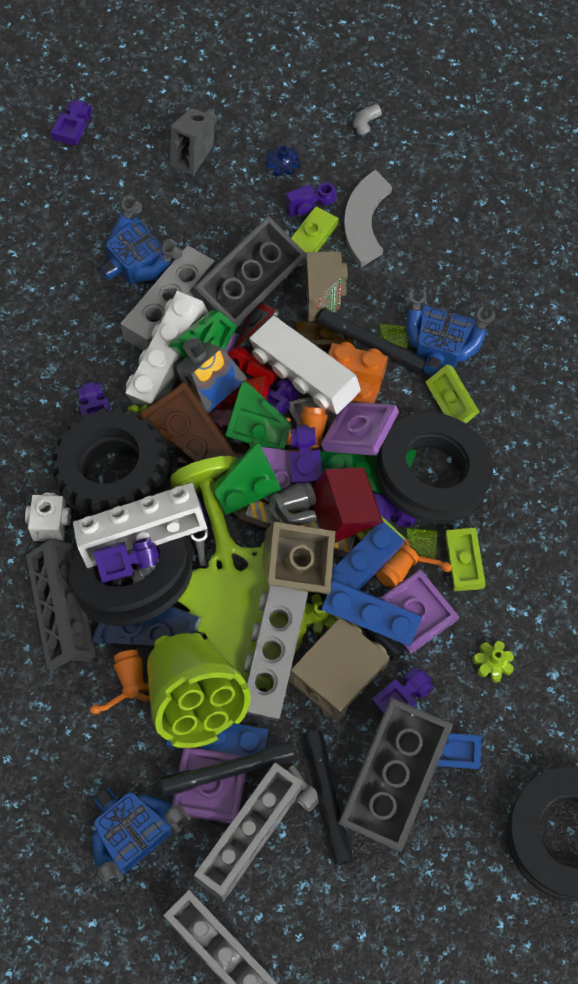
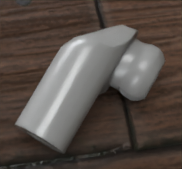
(364, 116)

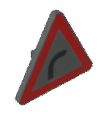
(254, 322)

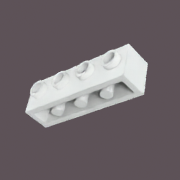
(159, 362)
(305, 365)
(154, 517)

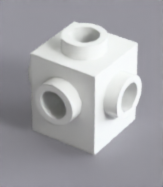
(47, 517)

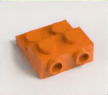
(367, 365)

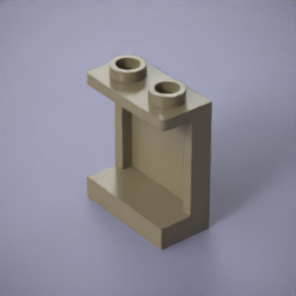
(338, 668)

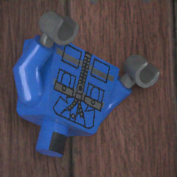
(135, 250)
(444, 336)
(130, 830)

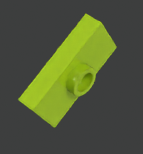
(315, 230)
(452, 394)
(465, 559)

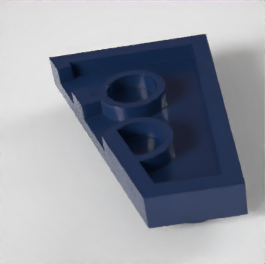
(168, 623)

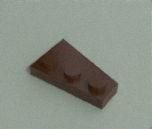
(188, 424)

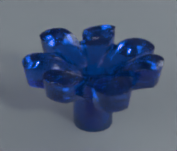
(282, 160)

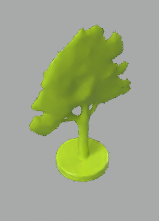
(228, 597)

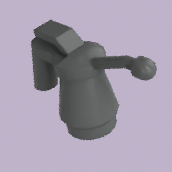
(294, 499)

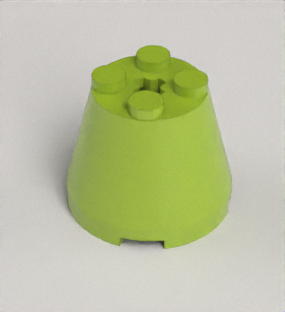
(193, 691)

